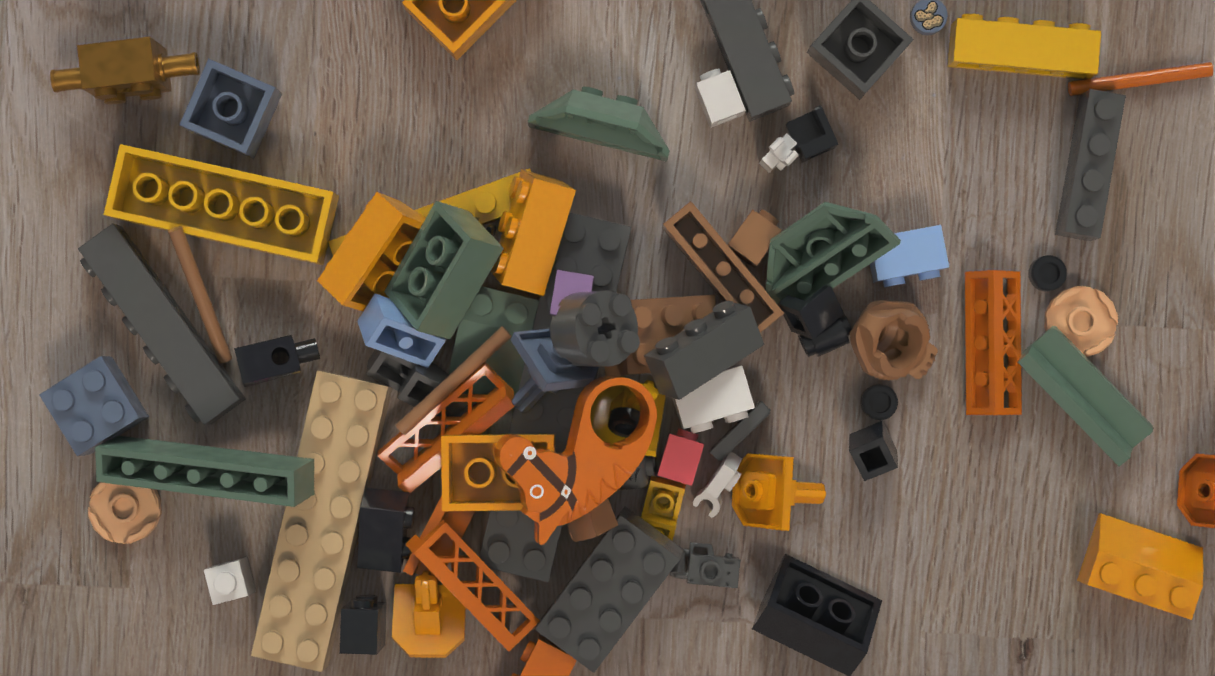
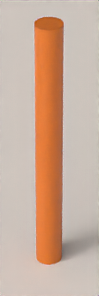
(1141, 78)

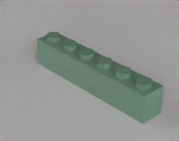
(205, 470)

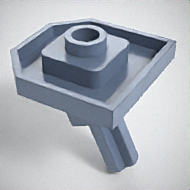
(546, 367)

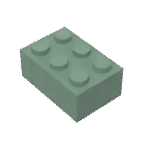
(443, 270)

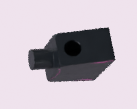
(257, 364)

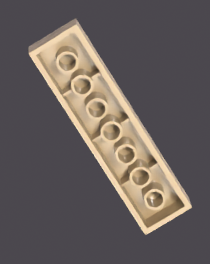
(323, 531)

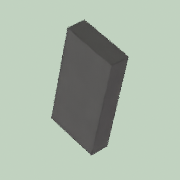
(740, 431)

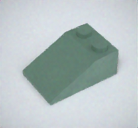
(483, 318)

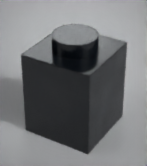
(873, 451)

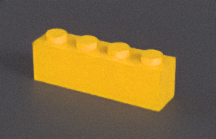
(1024, 47)

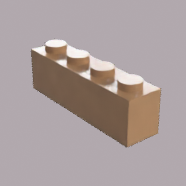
(719, 264)

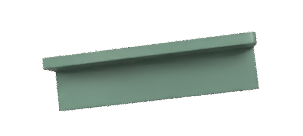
(1085, 394)

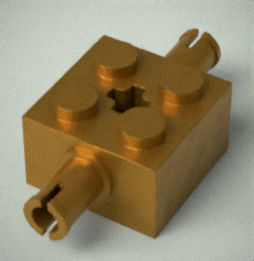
(124, 70)

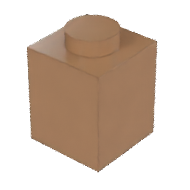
(754, 237)

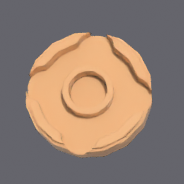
(1084, 318)
(124, 512)

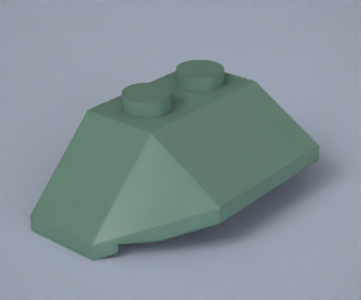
(602, 121)
(824, 250)

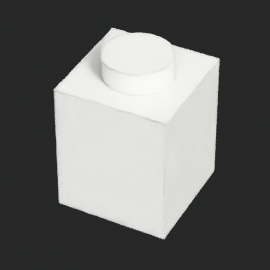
(719, 97)
(229, 581)

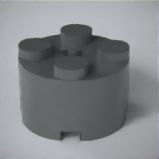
(595, 328)

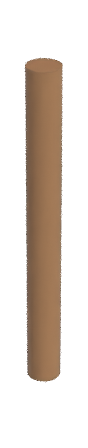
(200, 294)
(456, 378)

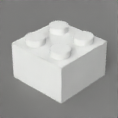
(720, 397)

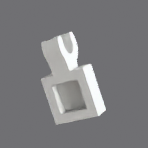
(780, 154)
(724, 477)

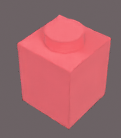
(680, 457)

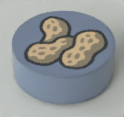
(928, 16)

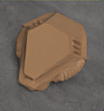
(893, 340)

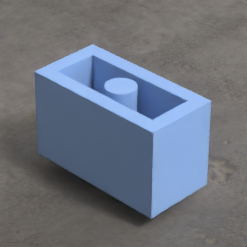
(919, 253)
(390, 332)

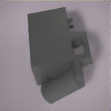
(708, 568)

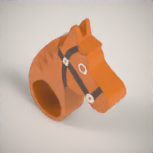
(572, 483)

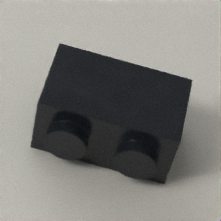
(383, 529)
(363, 626)

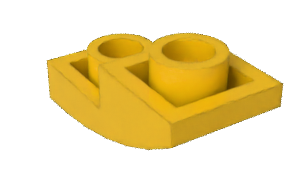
(663, 504)

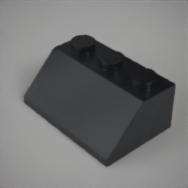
(818, 615)

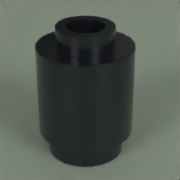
(830, 339)

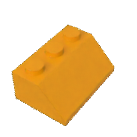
(371, 252)
(1143, 566)

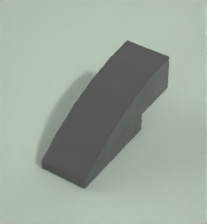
(411, 380)

